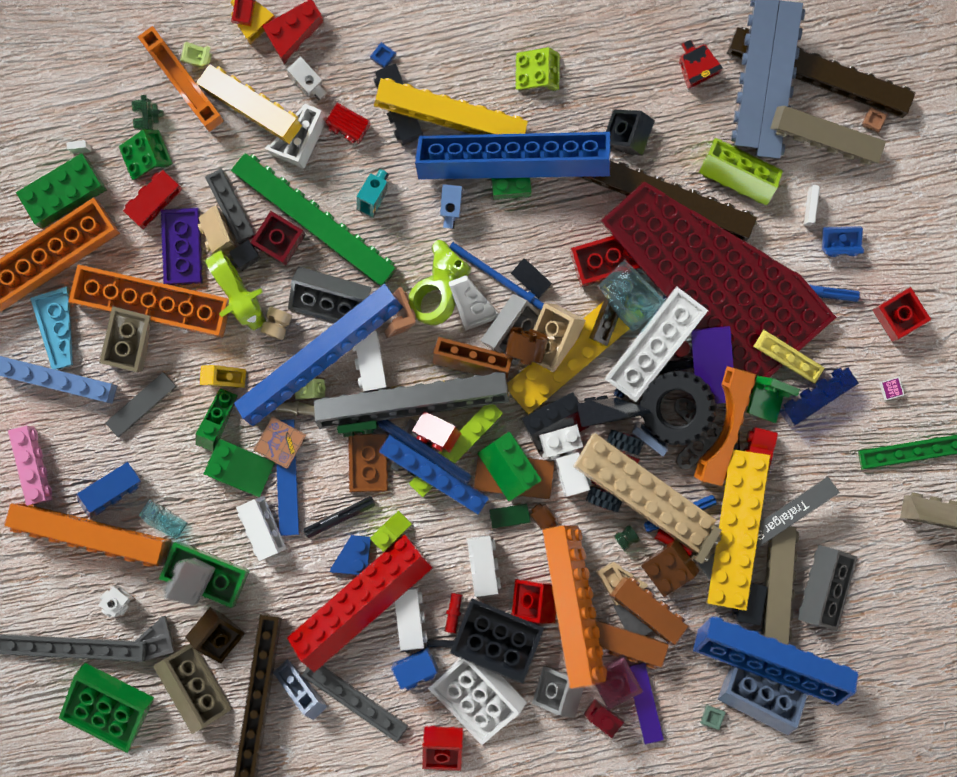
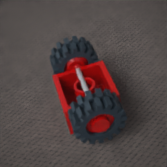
(627, 443)

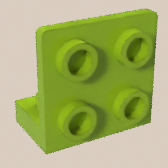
(538, 69)

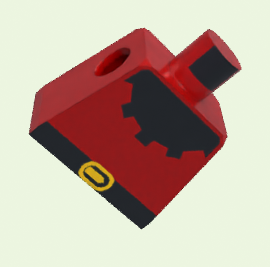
(698, 64)

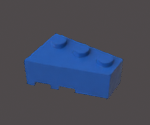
(108, 490)

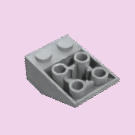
(189, 581)

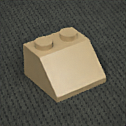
(216, 231)

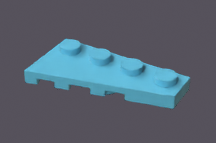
(54, 322)

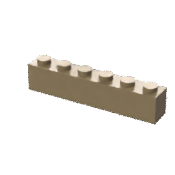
(827, 135)
(779, 582)

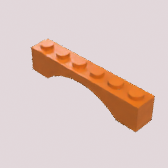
(180, 79)
(714, 464)

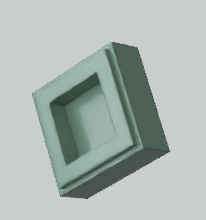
(712, 717)

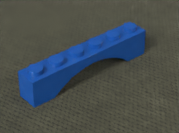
(433, 474)

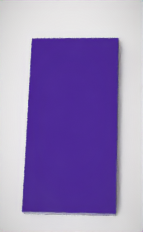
(181, 246)
(711, 356)

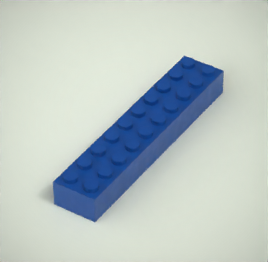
(513, 155)

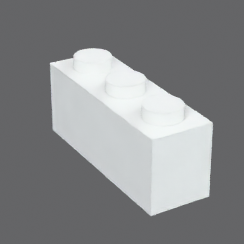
(370, 364)
(261, 528)
(410, 620)

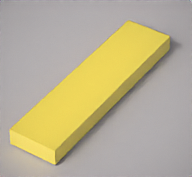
(789, 357)

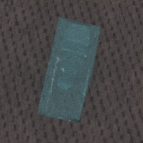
(162, 519)

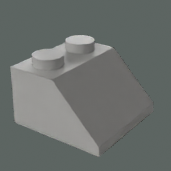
(555, 693)

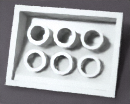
(477, 698)

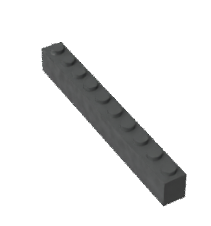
(411, 400)

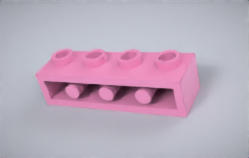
(30, 465)

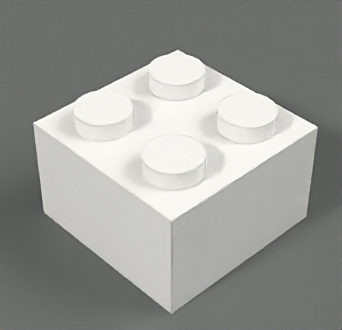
(570, 478)

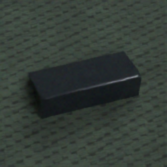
(531, 278)

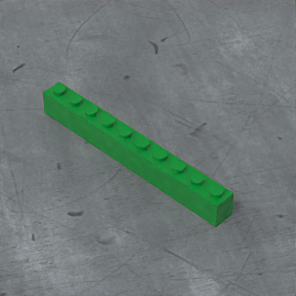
(313, 220)

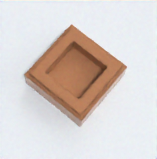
(874, 120)

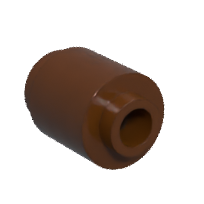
(543, 516)

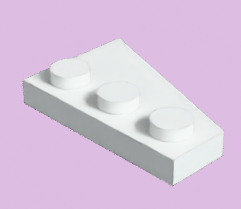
(471, 303)

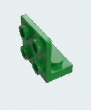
(144, 153)
(768, 398)

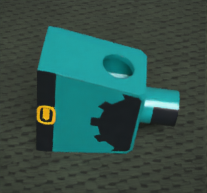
(372, 193)

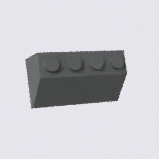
(324, 294)
(827, 587)

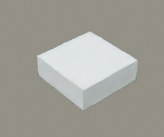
(78, 147)

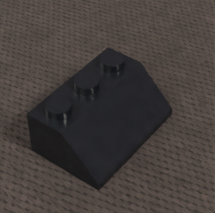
(553, 417)

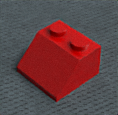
(534, 601)
(442, 748)

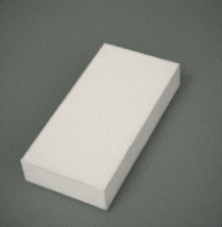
(811, 205)

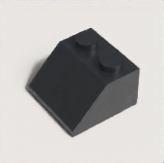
(629, 131)

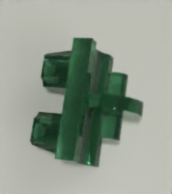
(144, 105)

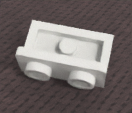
(561, 441)

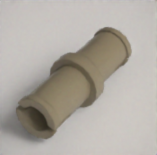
(296, 408)

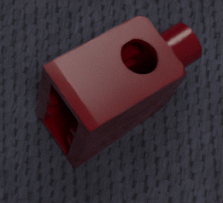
(603, 718)

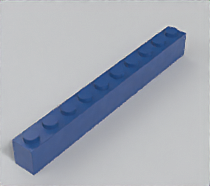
(318, 355)

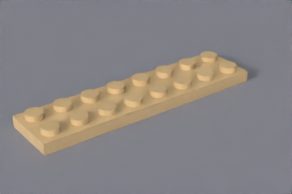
(644, 493)

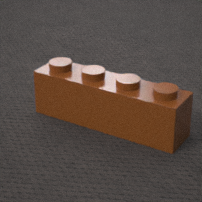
(470, 358)
(648, 610)
(632, 645)

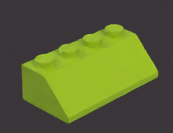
(741, 171)

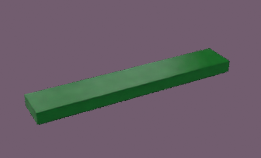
(908, 452)

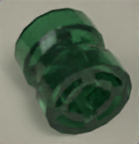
(631, 536)

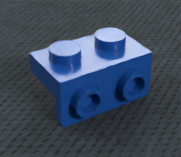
(842, 241)

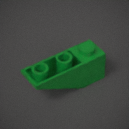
(215, 420)

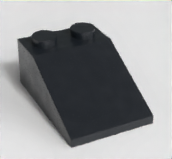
(606, 410)

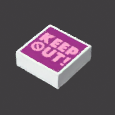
(891, 388)

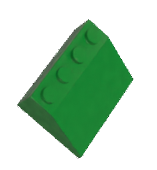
(105, 707)

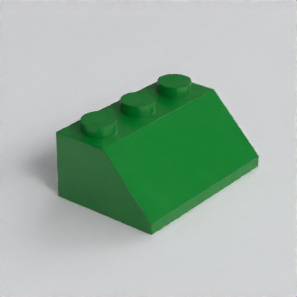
(509, 466)

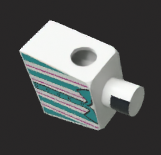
(300, 73)

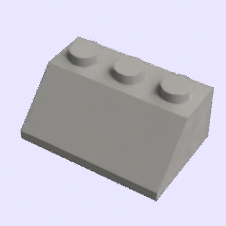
(515, 313)

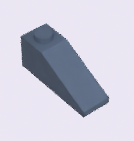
(300, 690)

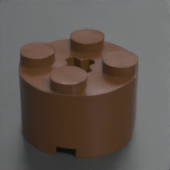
(526, 345)

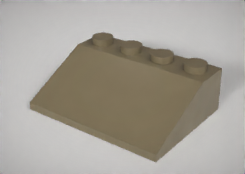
(930, 510)

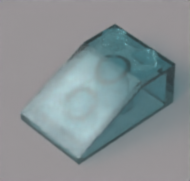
(630, 295)

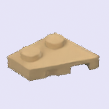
(612, 574)

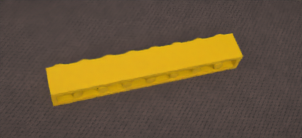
(445, 111)

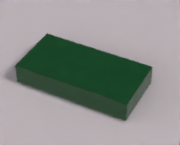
(509, 516)

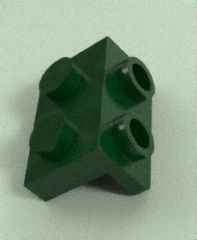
(351, 429)

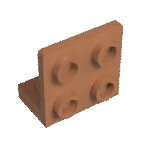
(405, 317)

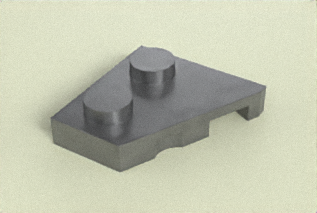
(158, 639)

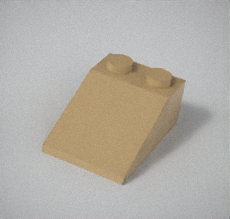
(561, 330)

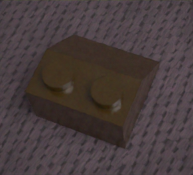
(214, 635)

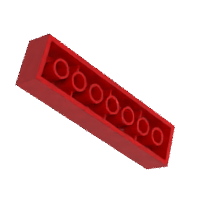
(359, 603)

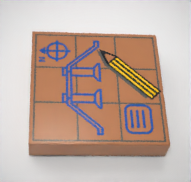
(280, 442)

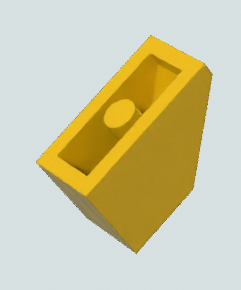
(222, 376)

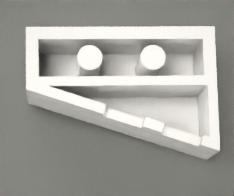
(303, 143)
(483, 565)

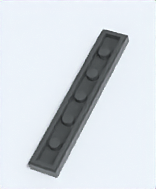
(357, 702)

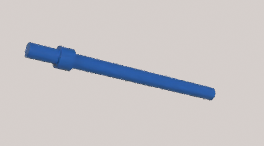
(530, 297)

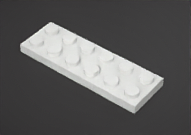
(656, 344)

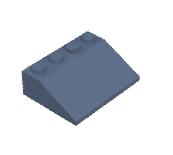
(763, 699)

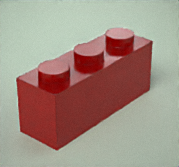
(152, 199)

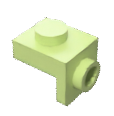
(195, 55)
(313, 389)

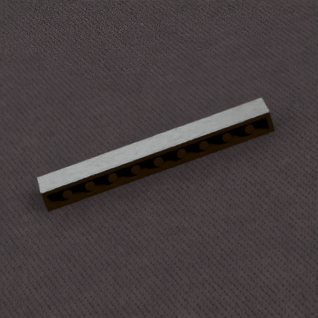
(841, 79)
(626, 180)
(258, 695)

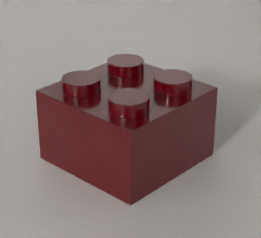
(278, 238)

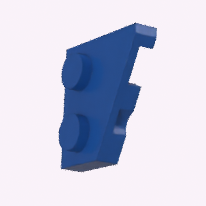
(354, 556)

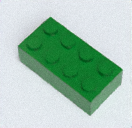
(61, 191)
(225, 582)

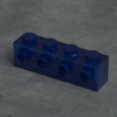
(818, 397)

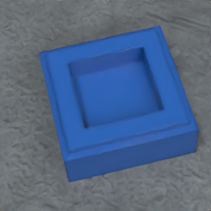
(383, 55)

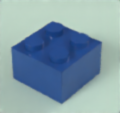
(415, 668)

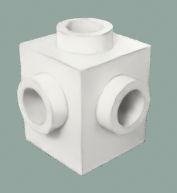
(120, 598)

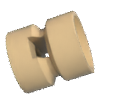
(276, 323)

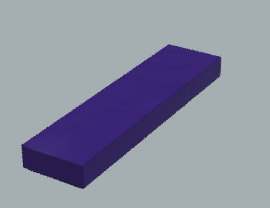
(646, 706)

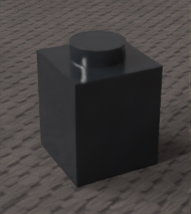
(244, 256)

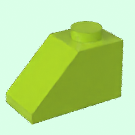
(391, 531)

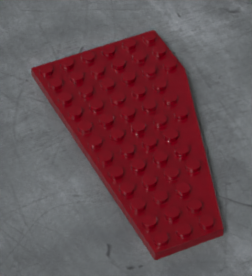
(720, 273)

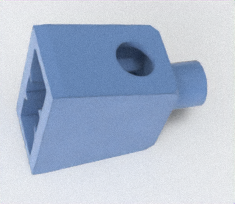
(451, 195)

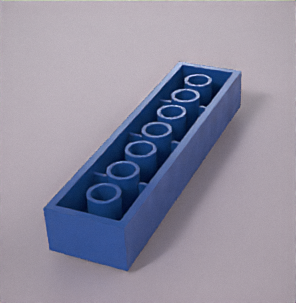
(775, 661)

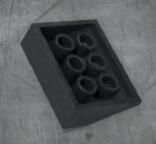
(496, 640)

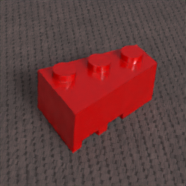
(293, 28)

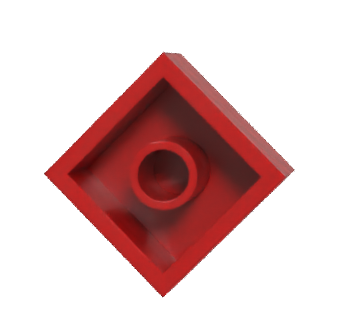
(901, 314)

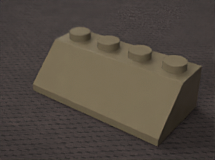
(192, 688)

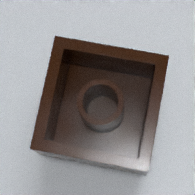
(670, 568)

